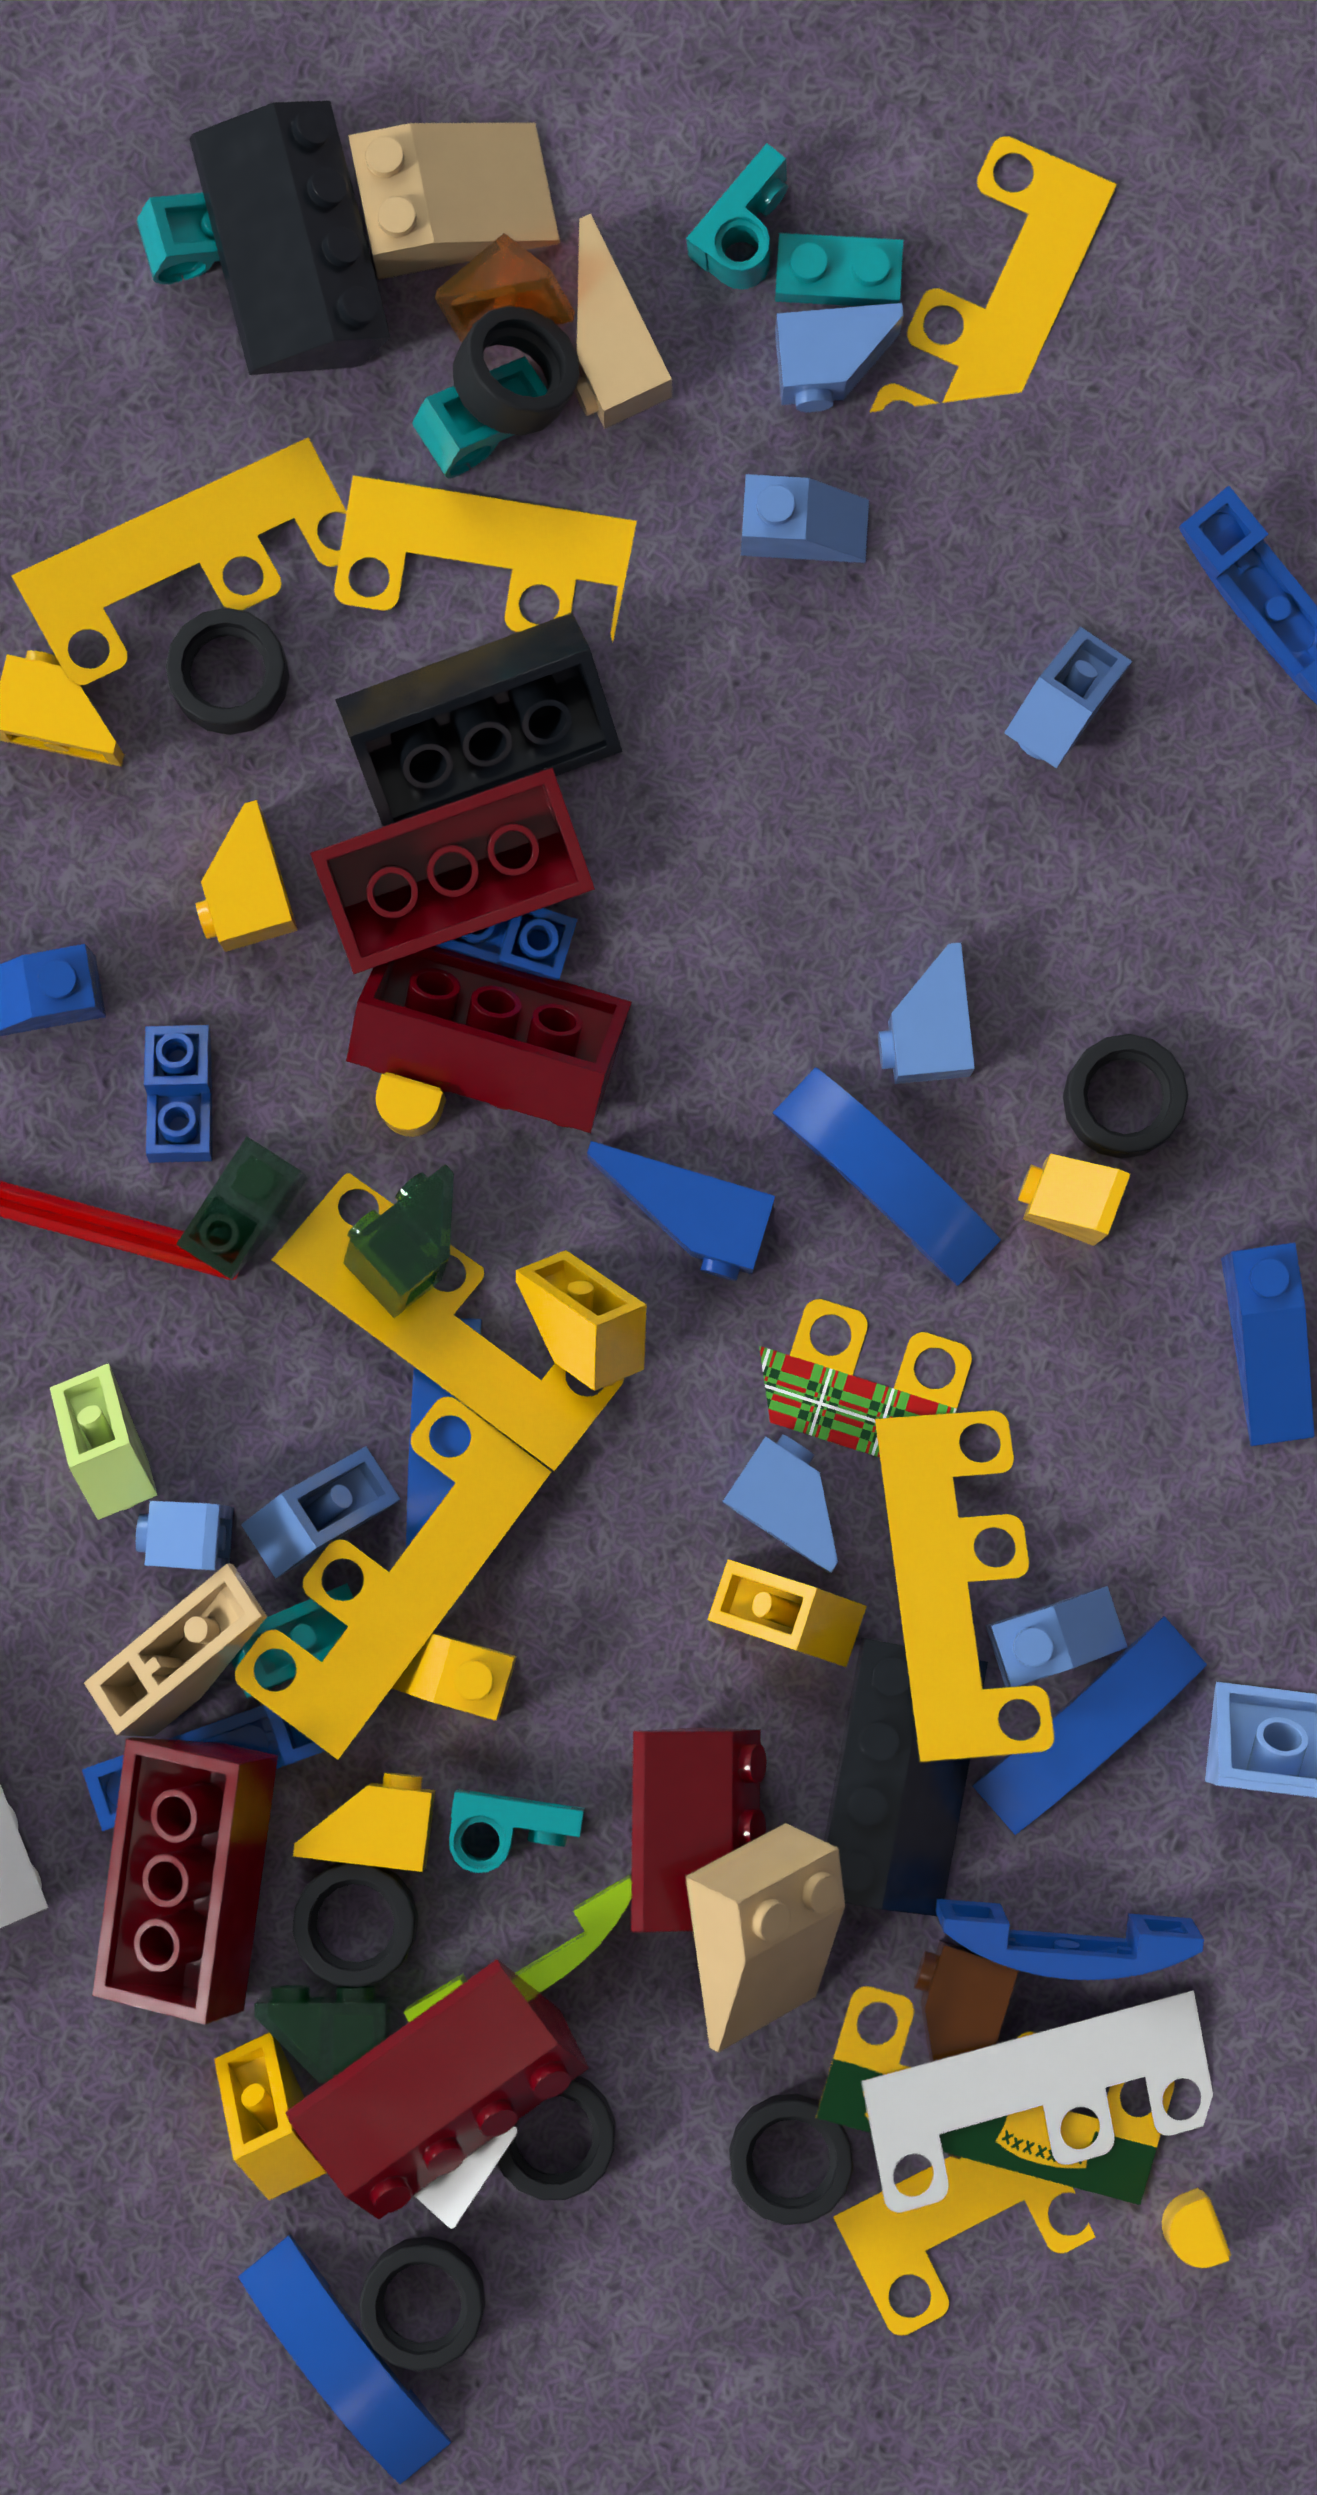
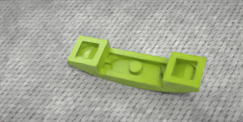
(597, 1917)

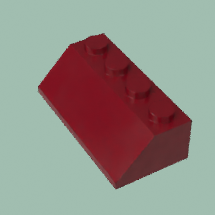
(452, 870)
(490, 1034)
(185, 1877)
(438, 2089)

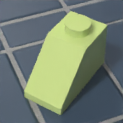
(102, 1442)

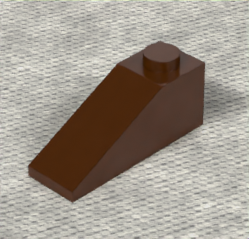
(962, 2000)

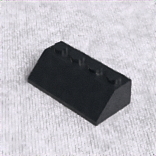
(290, 239)
(481, 720)
(887, 1808)

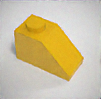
(51, 712)
(245, 886)
(1073, 1197)
(585, 1319)
(787, 1612)
(459, 1676)
(376, 1827)
(255, 2095)

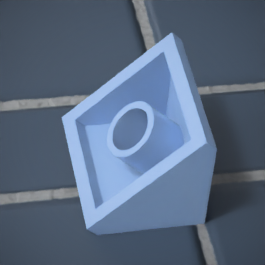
(1263, 1740)

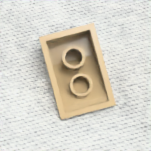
(450, 191)
(764, 1929)

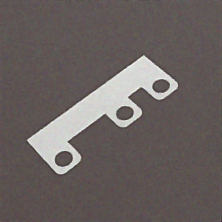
(1050, 2069)

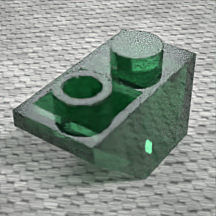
(242, 1208)
(407, 1245)
(325, 2031)

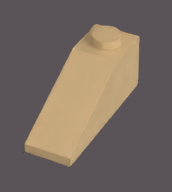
(614, 349)
(177, 1656)

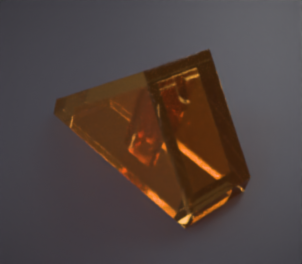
(501, 278)

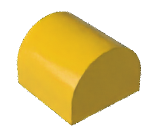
(409, 1105)
(1194, 2230)

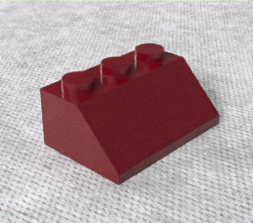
(689, 1808)

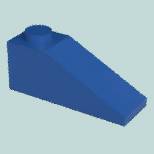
(699, 1212)
(1270, 1342)

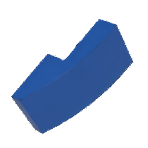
(527, 943)
(178, 1093)

